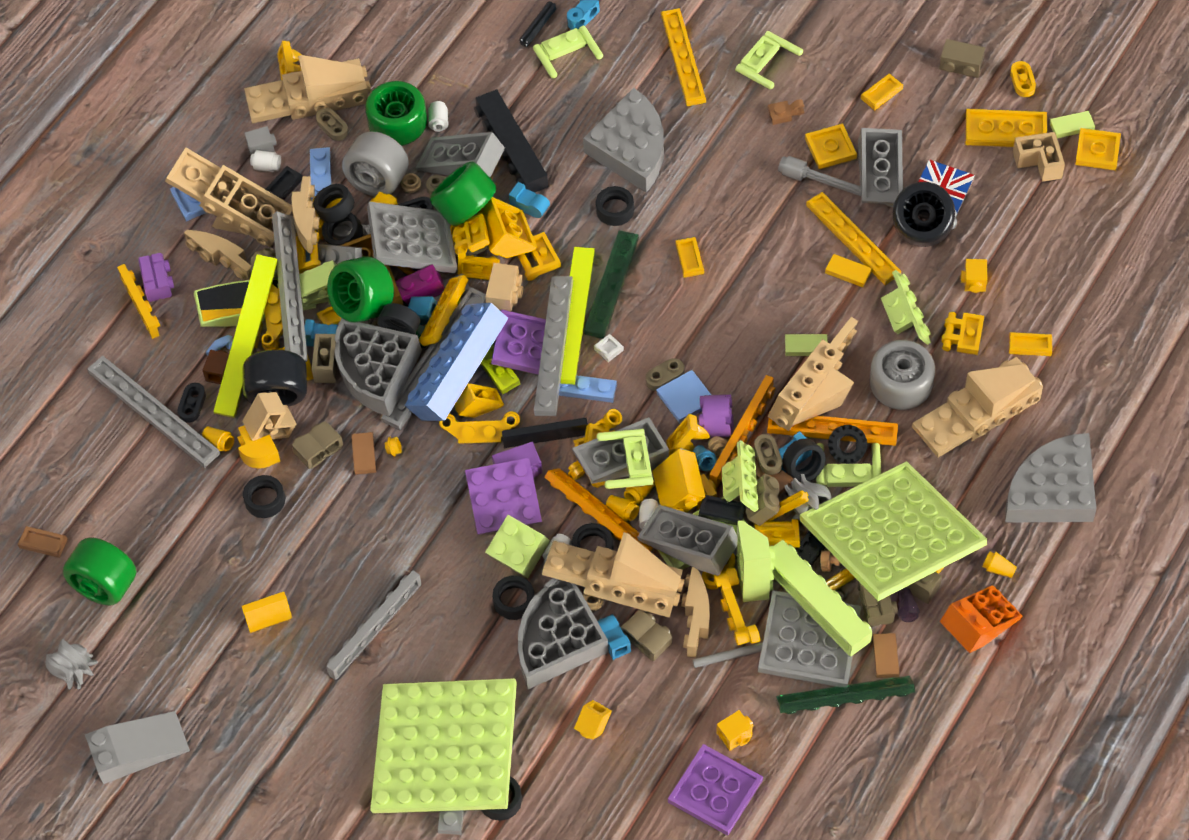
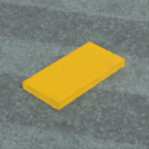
(1002, 126)

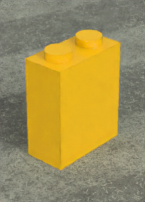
(679, 481)

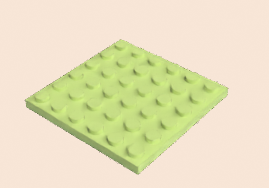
(893, 530)
(444, 746)

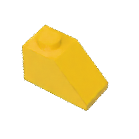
(478, 401)

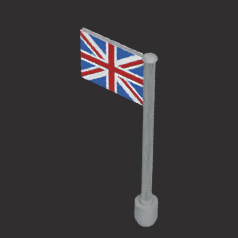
(951, 179)

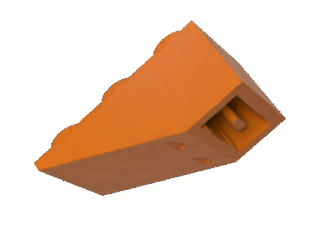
(979, 618)

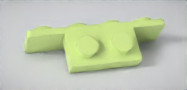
(902, 309)
(740, 477)

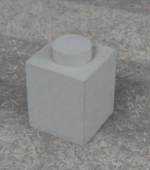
(260, 140)

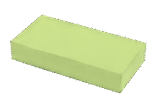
(1071, 124)
(802, 343)

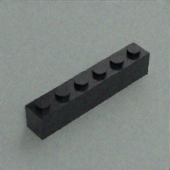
(517, 152)

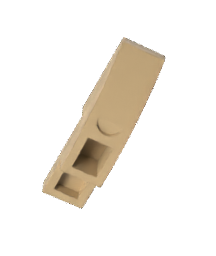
(304, 214)
(217, 249)
(697, 610)

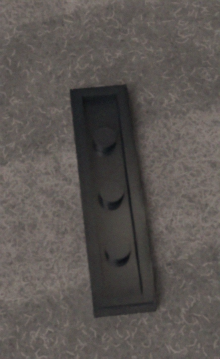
(544, 432)

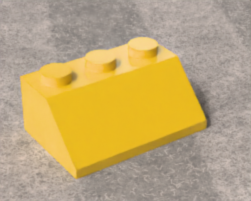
(507, 229)

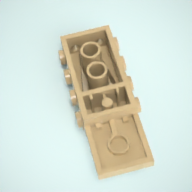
(305, 92)
(229, 196)
(817, 383)
(983, 404)
(629, 570)

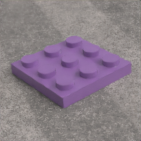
(519, 343)
(503, 491)
(715, 789)

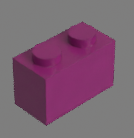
(421, 283)

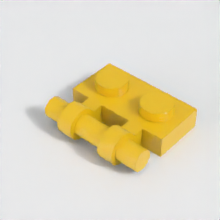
(475, 233)
(970, 332)

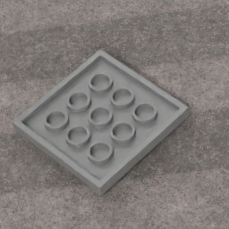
(411, 237)
(800, 647)

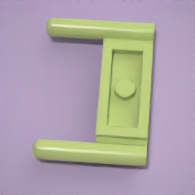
(565, 44)
(760, 56)
(636, 458)
(850, 474)

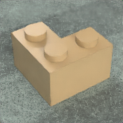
(1040, 151)
(504, 286)
(268, 417)

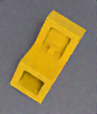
(257, 453)

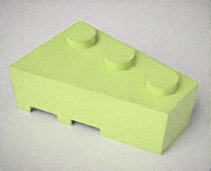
(314, 285)

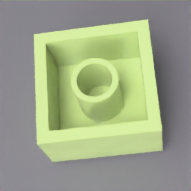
(517, 546)

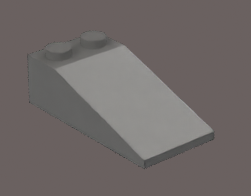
(450, 152)
(880, 165)
(607, 458)
(690, 538)
(136, 745)

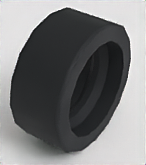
(611, 193)
(338, 211)
(356, 232)
(399, 318)
(795, 450)
(268, 510)
(593, 529)
(506, 583)
(513, 808)

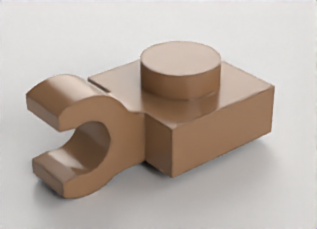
(783, 112)

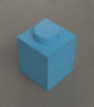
(423, 307)

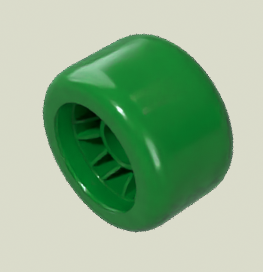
(397, 111)
(463, 193)
(360, 289)
(99, 571)

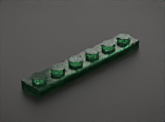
(611, 284)
(839, 695)

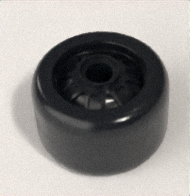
(923, 198)
(275, 372)

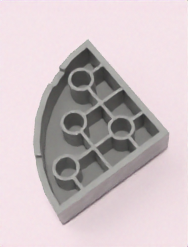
(629, 141)
(375, 362)
(1054, 484)
(557, 633)

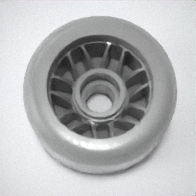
(375, 163)
(902, 374)

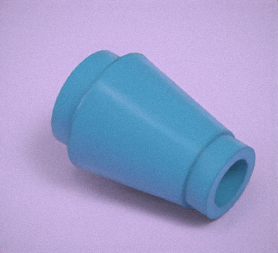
(705, 458)

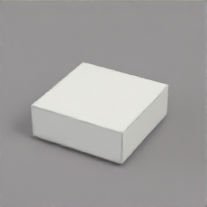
(608, 348)

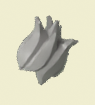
(816, 494)
(70, 663)

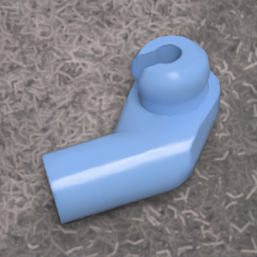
(219, 343)

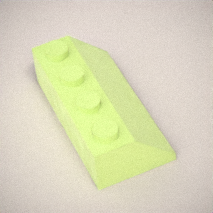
(754, 563)

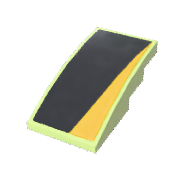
(222, 303)

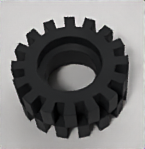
(861, 444)

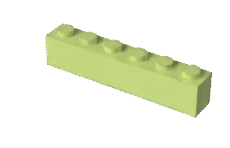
(820, 600)

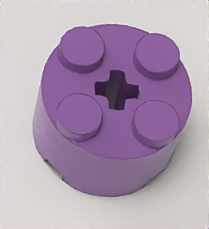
(717, 415)

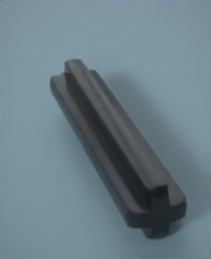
(537, 24)

